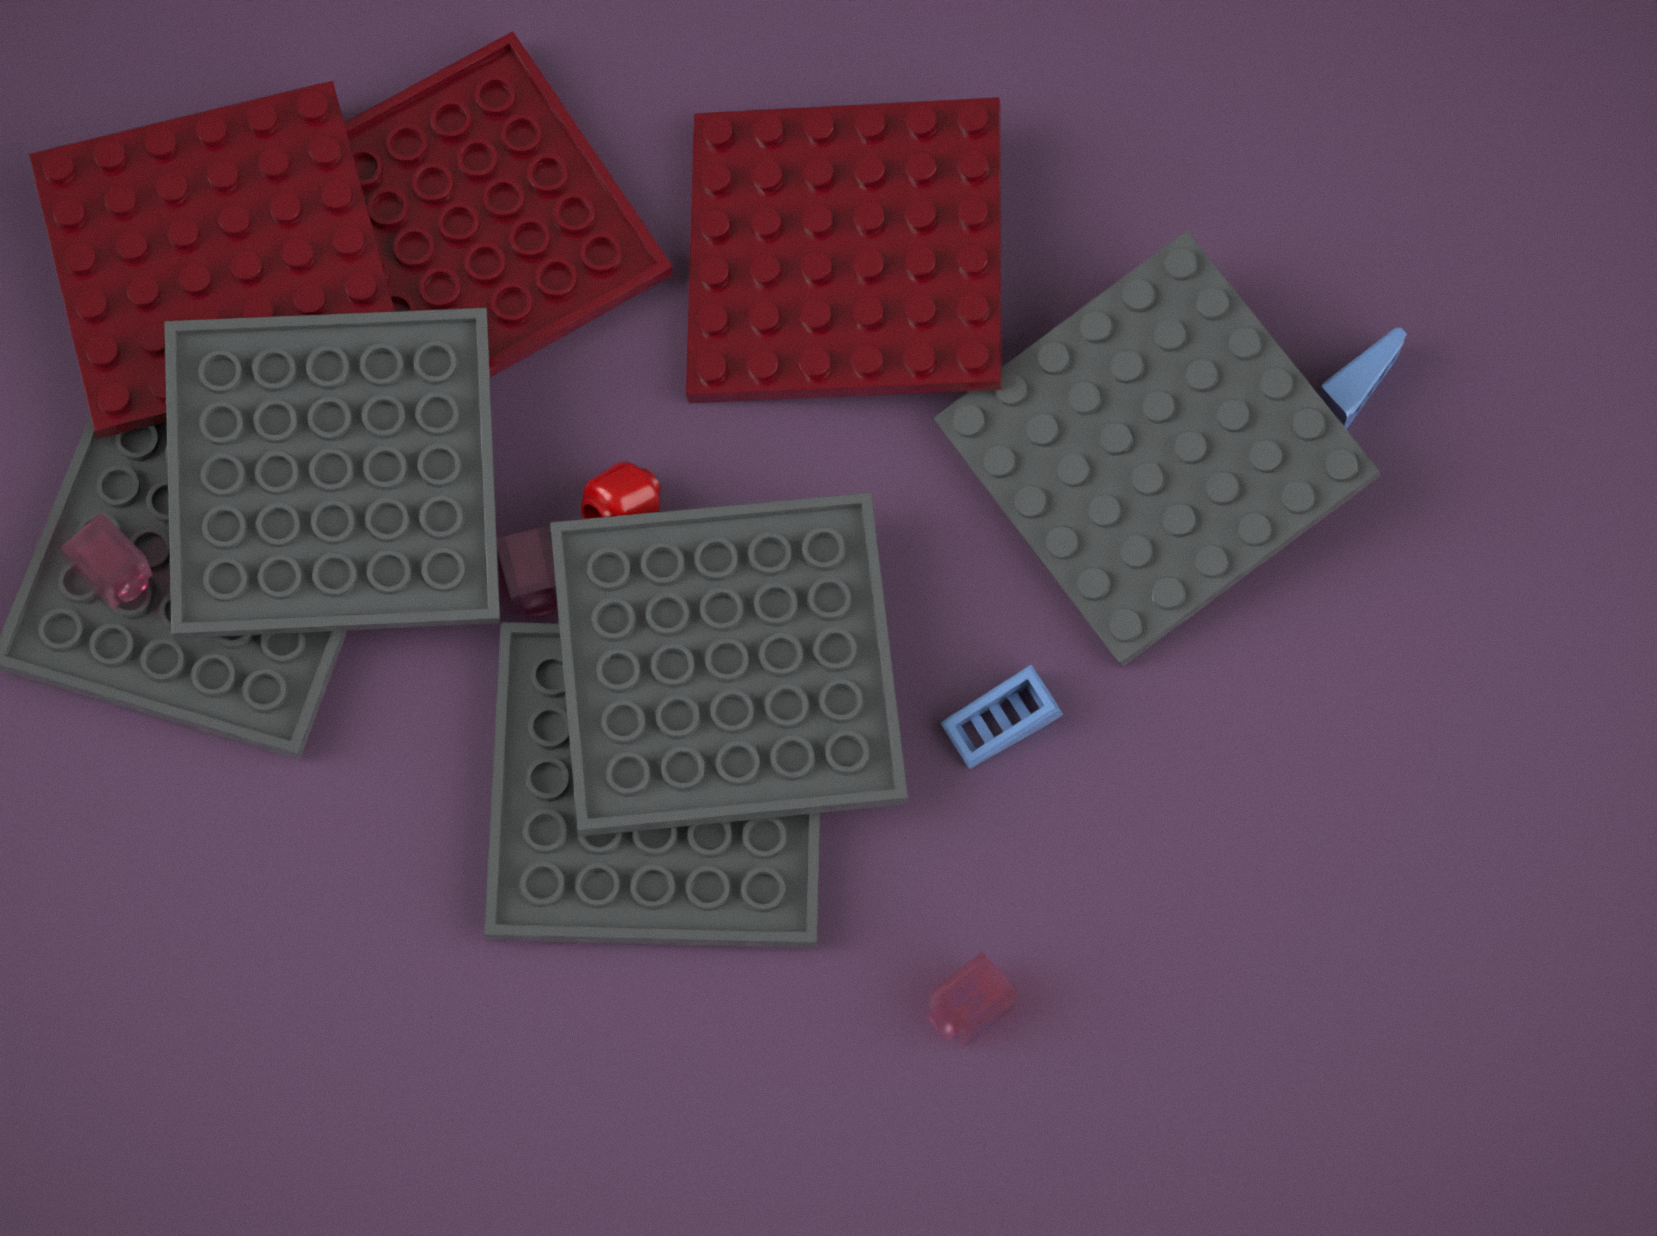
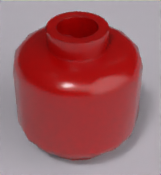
(620, 492)

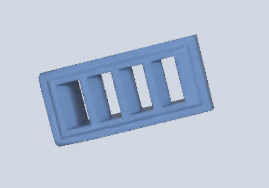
(1354, 384)
(1029, 723)

